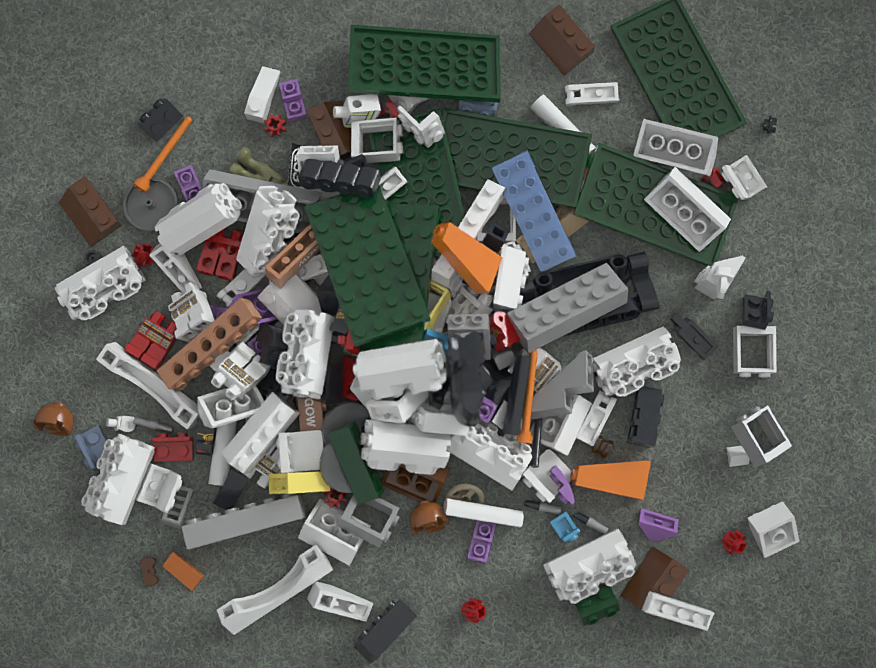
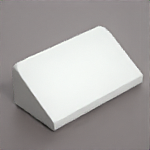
(391, 182)

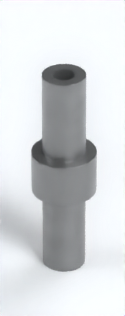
(152, 425)

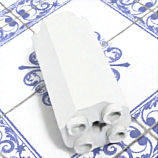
(198, 219)
(268, 224)
(93, 287)
(305, 363)
(627, 366)
(395, 368)
(397, 443)
(492, 454)
(120, 479)
(583, 568)

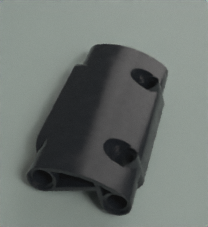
(629, 269)

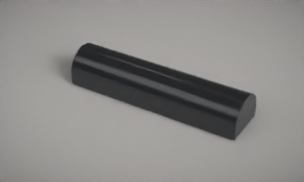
(516, 394)

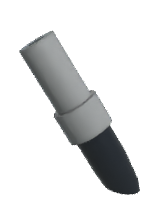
(543, 507)
(590, 522)

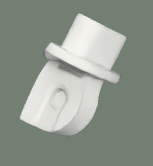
(722, 277)
(123, 423)

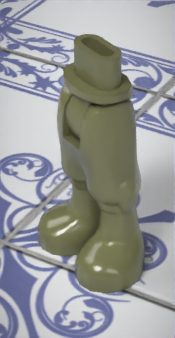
(262, 170)

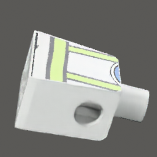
(358, 109)

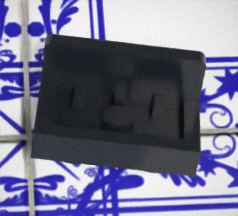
(160, 118)

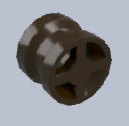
(602, 446)

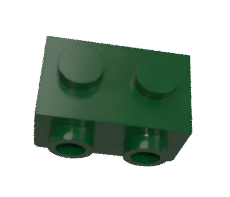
(598, 606)

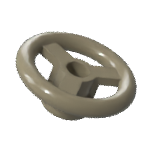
(464, 493)

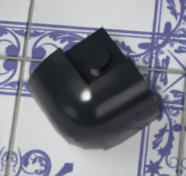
(273, 344)

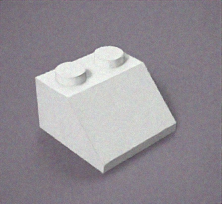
(774, 529)

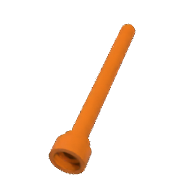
(143, 182)
(524, 434)

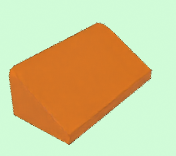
(183, 570)

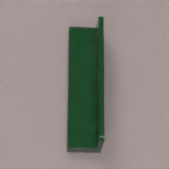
(361, 478)

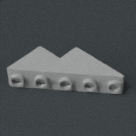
(557, 395)

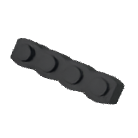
(344, 178)

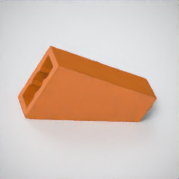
(467, 256)
(618, 478)

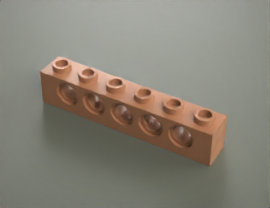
(199, 346)

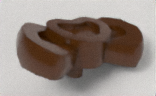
(148, 570)

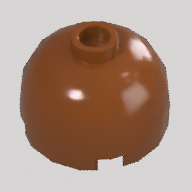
(52, 417)
(428, 517)

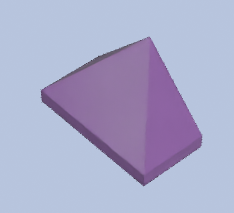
(657, 525)

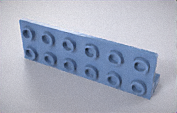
(534, 211)

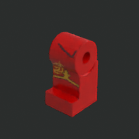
(503, 330)

